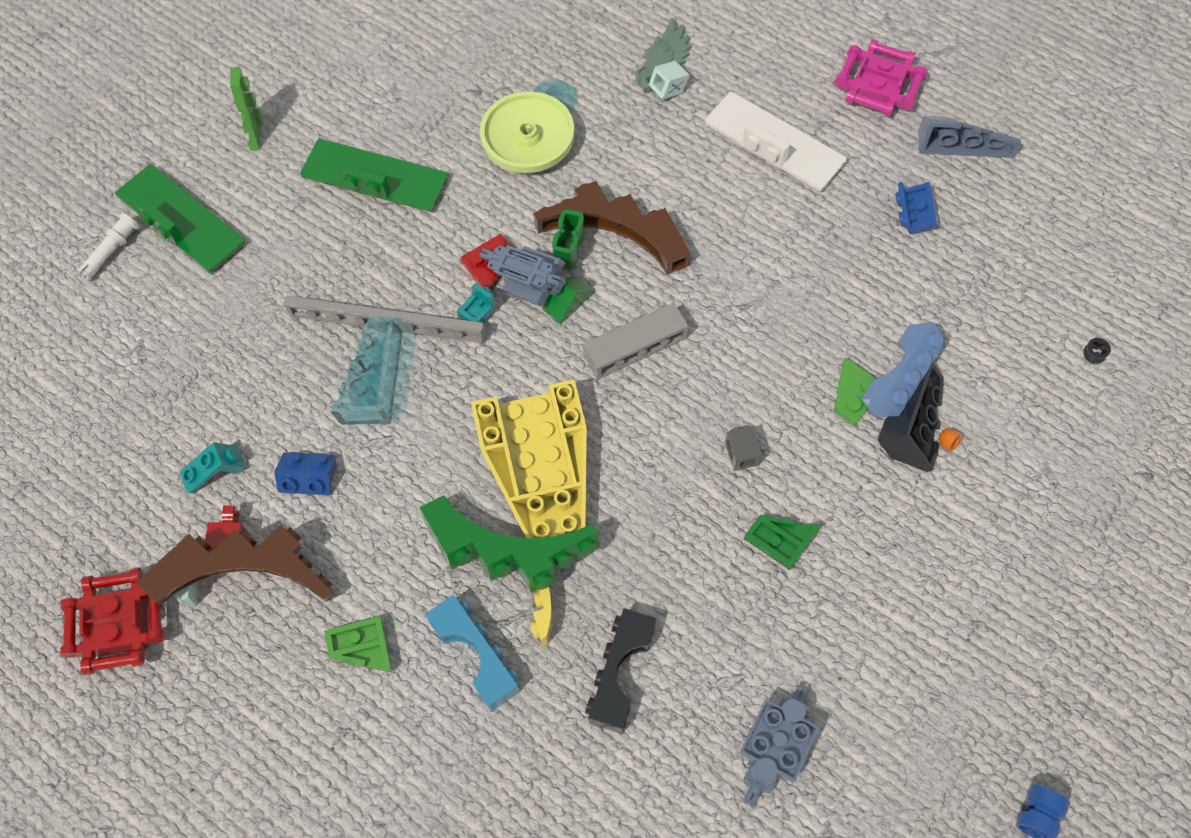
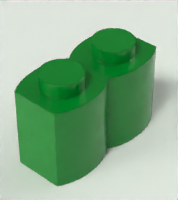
(569, 237)

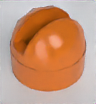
(949, 439)

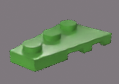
(246, 104)

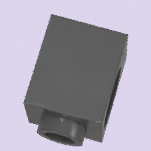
(743, 448)

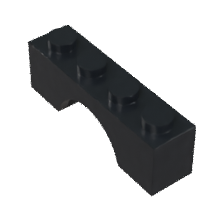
(632, 636)

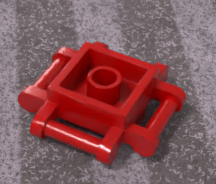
(110, 623)

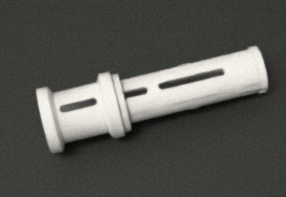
(114, 237)

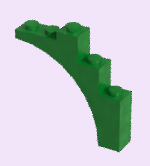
(500, 554)

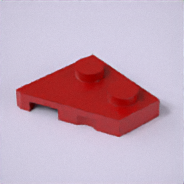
(478, 267)

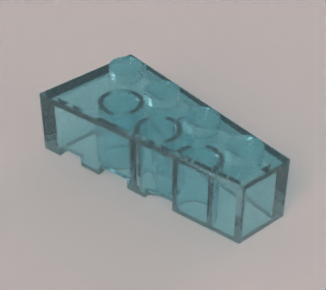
(372, 377)

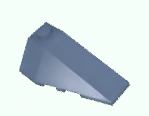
(959, 138)

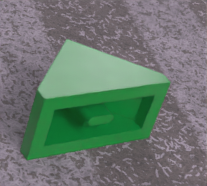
(569, 299)

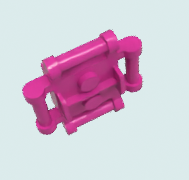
(880, 79)

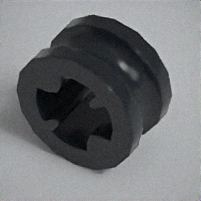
(1097, 357)

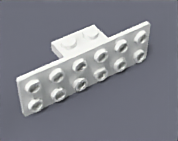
(775, 141)

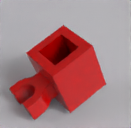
(218, 531)

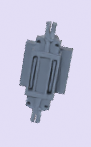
(528, 272)
(777, 744)

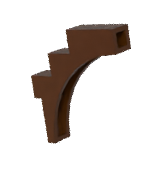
(622, 216)
(192, 562)

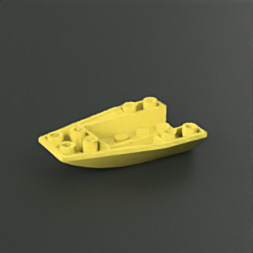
(538, 457)

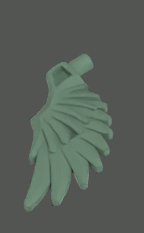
(664, 50)

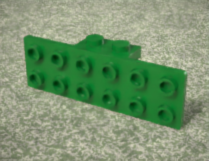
(374, 175)
(180, 218)

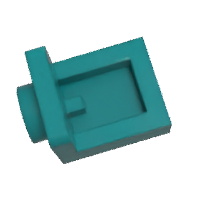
(478, 305)

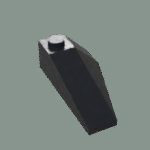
(912, 434)

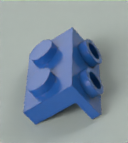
(917, 207)
(305, 473)

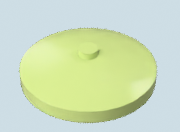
(527, 132)

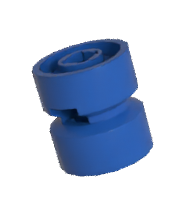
(1043, 813)

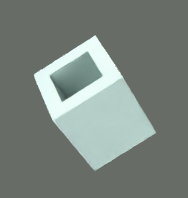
(668, 79)

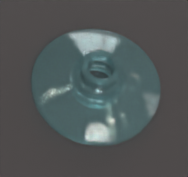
(560, 90)

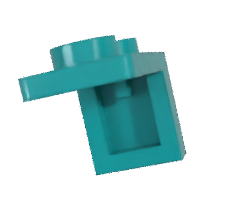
(210, 461)

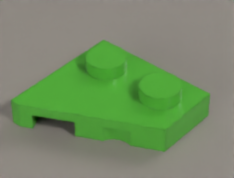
(850, 390)
(360, 644)

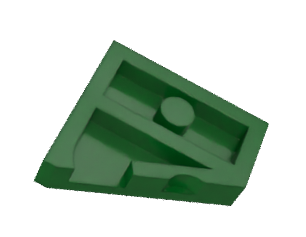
(781, 538)

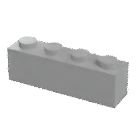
(635, 340)

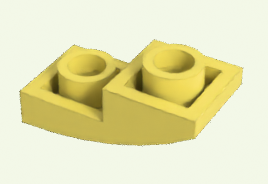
(543, 618)

